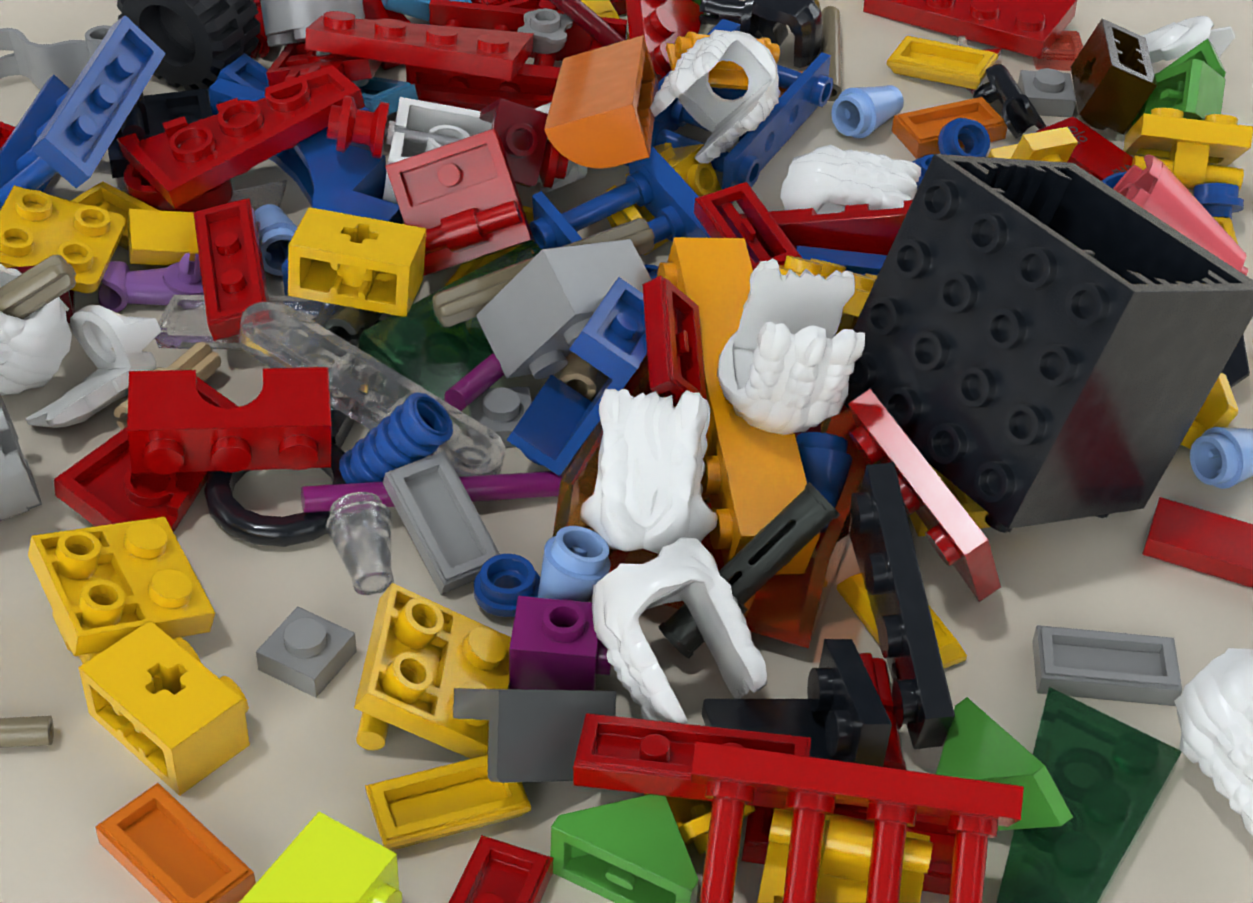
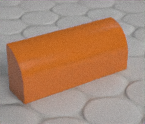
(604, 105)

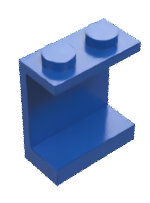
(560, 416)

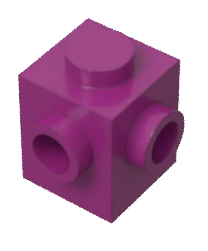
(555, 646)

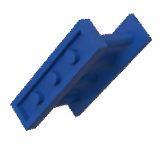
(74, 126)
(755, 148)
(649, 184)

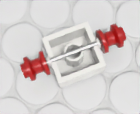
(419, 129)

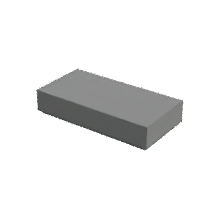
(440, 520)
(1106, 665)

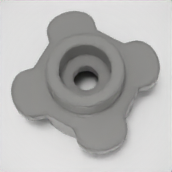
(548, 29)

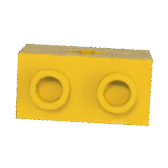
(356, 262)
(166, 706)

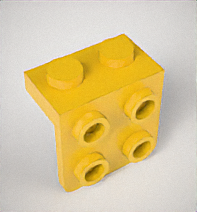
(46, 225)

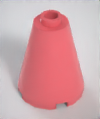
(1170, 201)

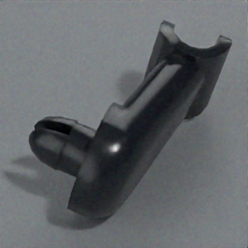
(1016, 107)

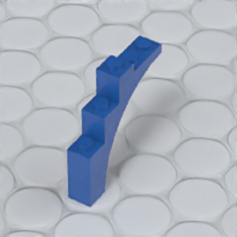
(328, 178)

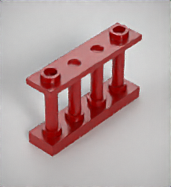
(533, 78)
(812, 790)

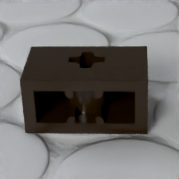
(1112, 77)

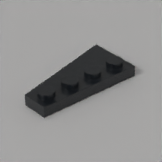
(900, 607)

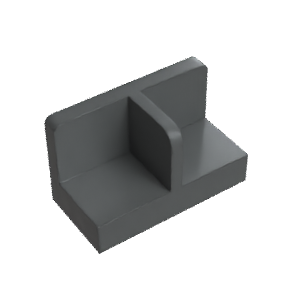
(532, 730)

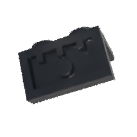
(839, 716)

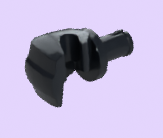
(770, 19)

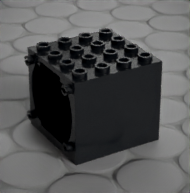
(1044, 337)

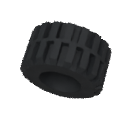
(195, 35)

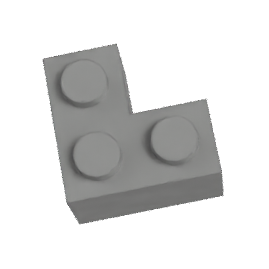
(552, 301)

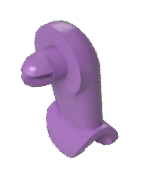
(149, 286)

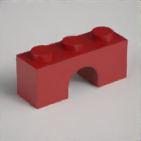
(181, 432)

